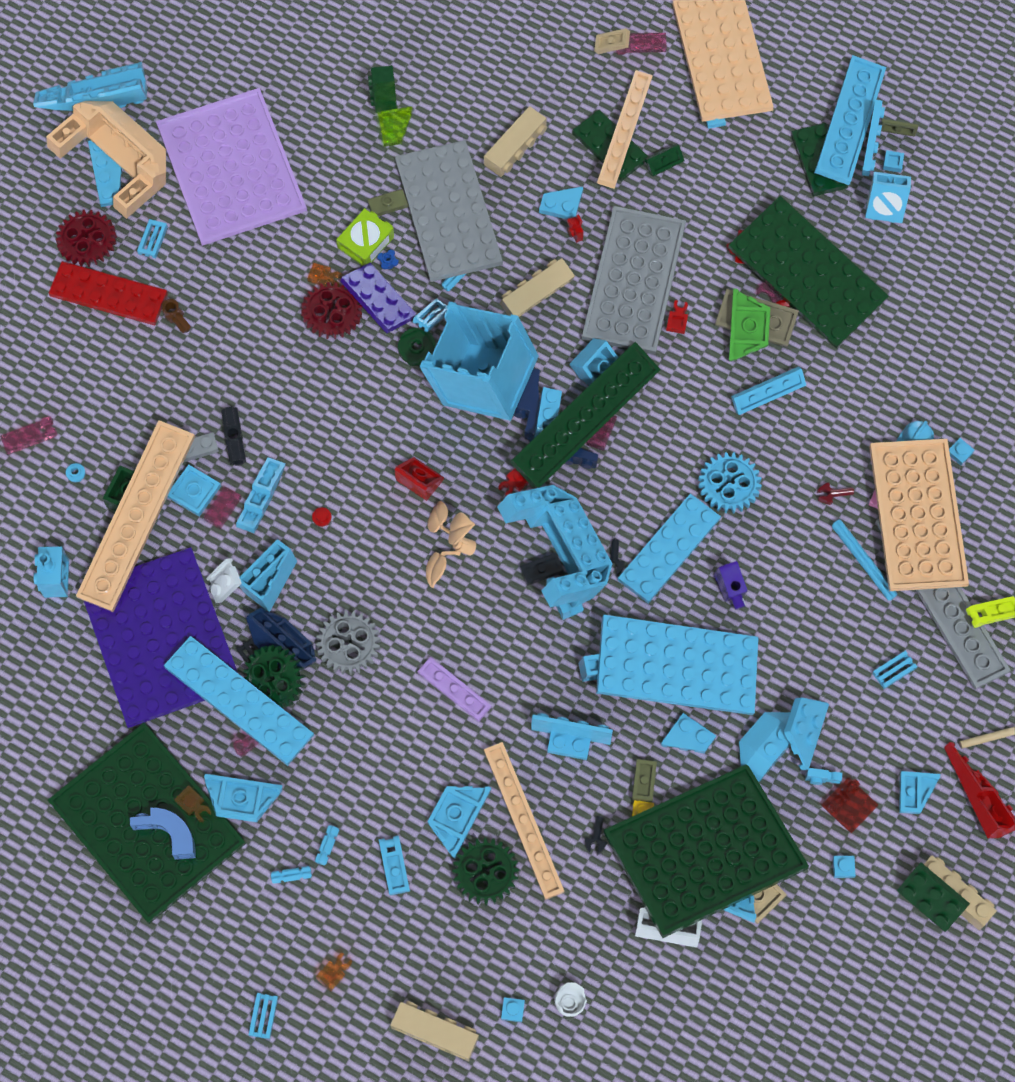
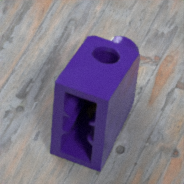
(731, 576)

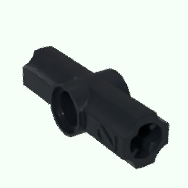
(234, 445)

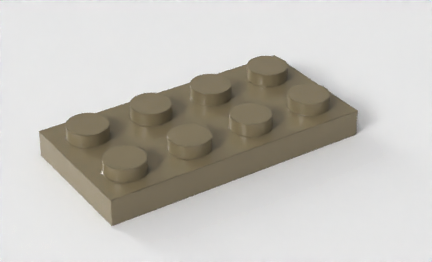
(781, 319)

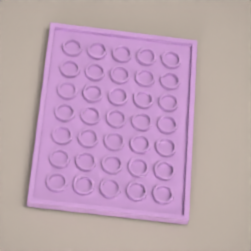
(231, 166)

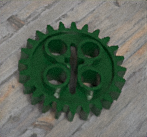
(289, 673)
(475, 855)

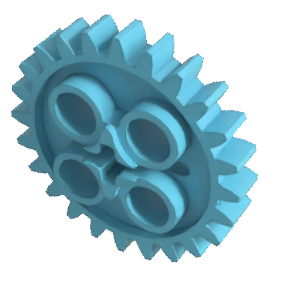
(718, 470)

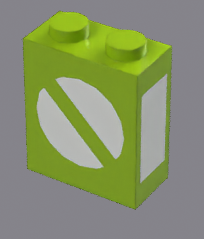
(365, 237)

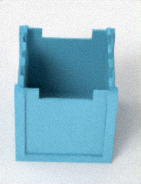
(480, 361)

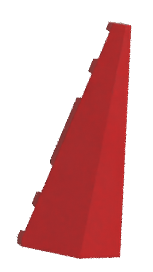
(990, 810)

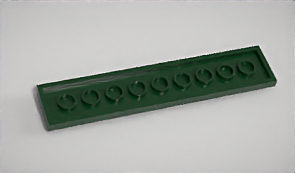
(585, 416)

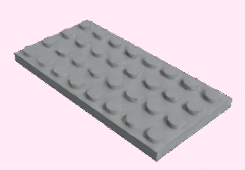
(448, 211)
(634, 279)

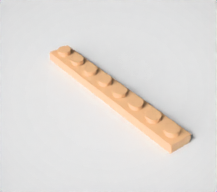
(624, 129)
(524, 821)

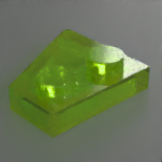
(394, 125)

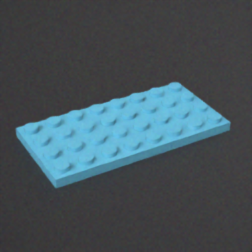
(677, 665)

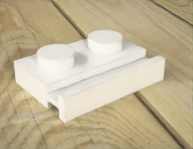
(224, 580)

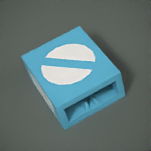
(888, 197)

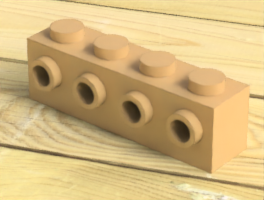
(515, 142)
(537, 289)
(979, 909)
(435, 1031)

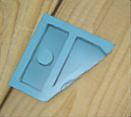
(561, 203)
(689, 735)
(915, 790)

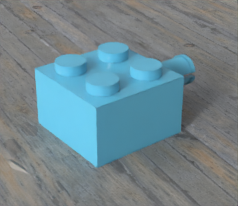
(52, 572)

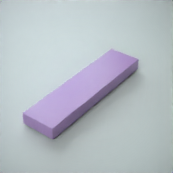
(454, 689)

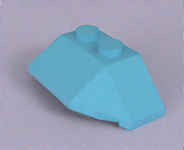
(764, 743)

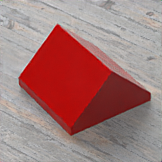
(418, 477)

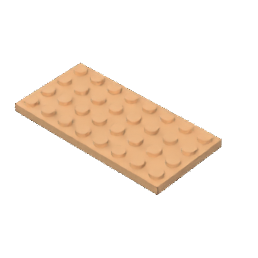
(722, 58)
(918, 515)

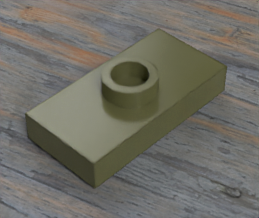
(388, 202)

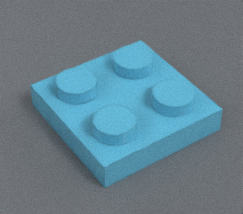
(194, 490)

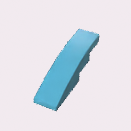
(261, 495)

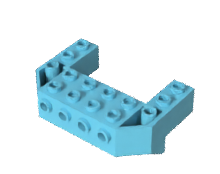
(571, 537)

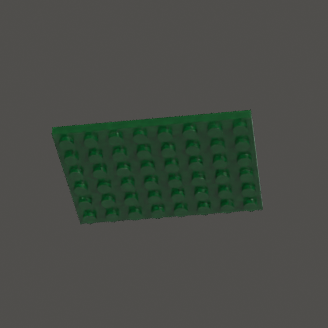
(129, 782)
(705, 850)

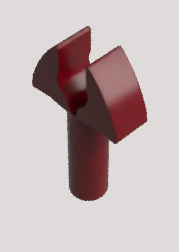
(833, 493)

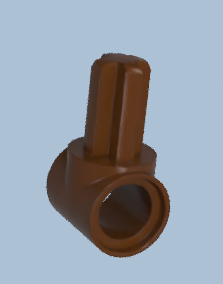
(176, 316)

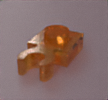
(322, 274)
(190, 802)
(332, 974)

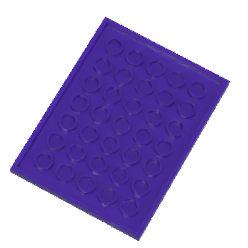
(151, 621)

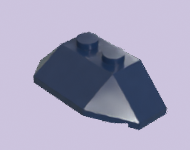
(276, 630)

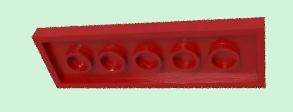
(108, 293)

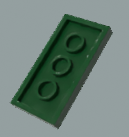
(596, 136)
(808, 146)

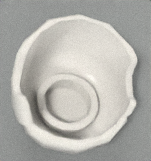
(570, 999)

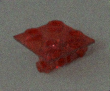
(849, 804)

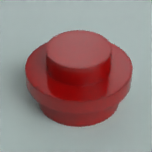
(321, 517)

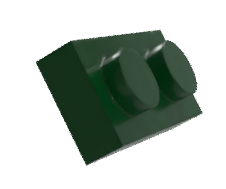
(664, 159)

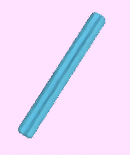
(863, 558)

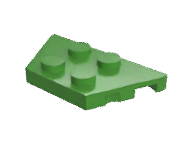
(748, 326)

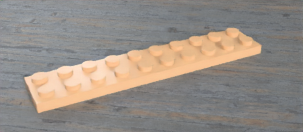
(135, 516)

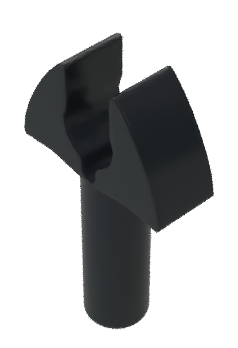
(614, 556)
(596, 836)

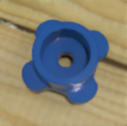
(388, 264)

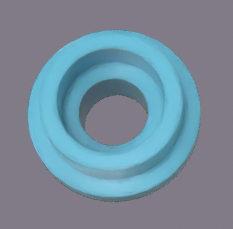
(75, 477)

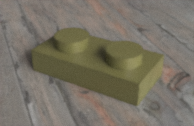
(644, 780)

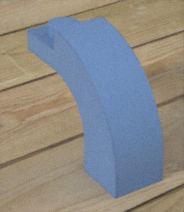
(182, 840)

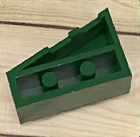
(382, 88)

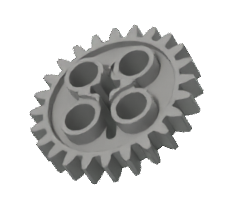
(356, 627)

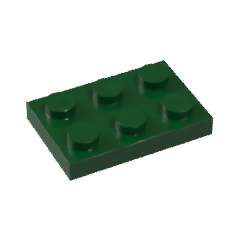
(933, 897)

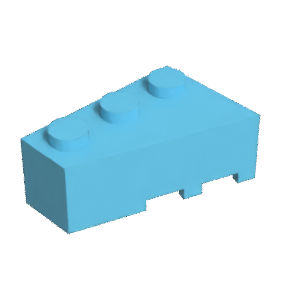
(268, 575)

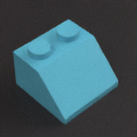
(593, 360)

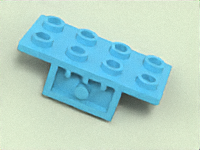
(569, 737)

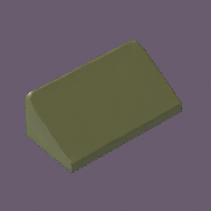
(898, 127)

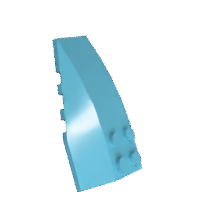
(119, 85)

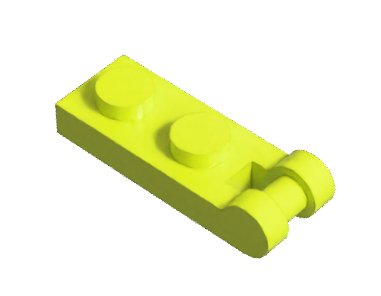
(992, 611)

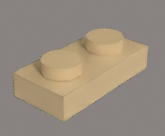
(612, 41)

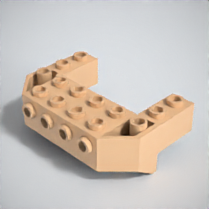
(123, 142)

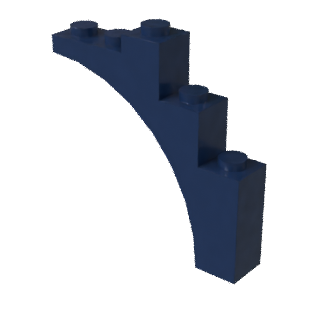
(529, 407)

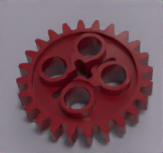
(86, 238)
(315, 304)

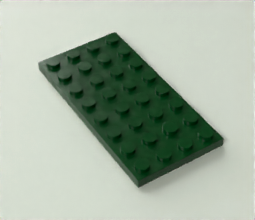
(808, 271)

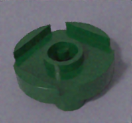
(417, 336)

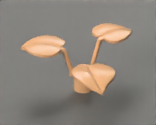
(458, 529)

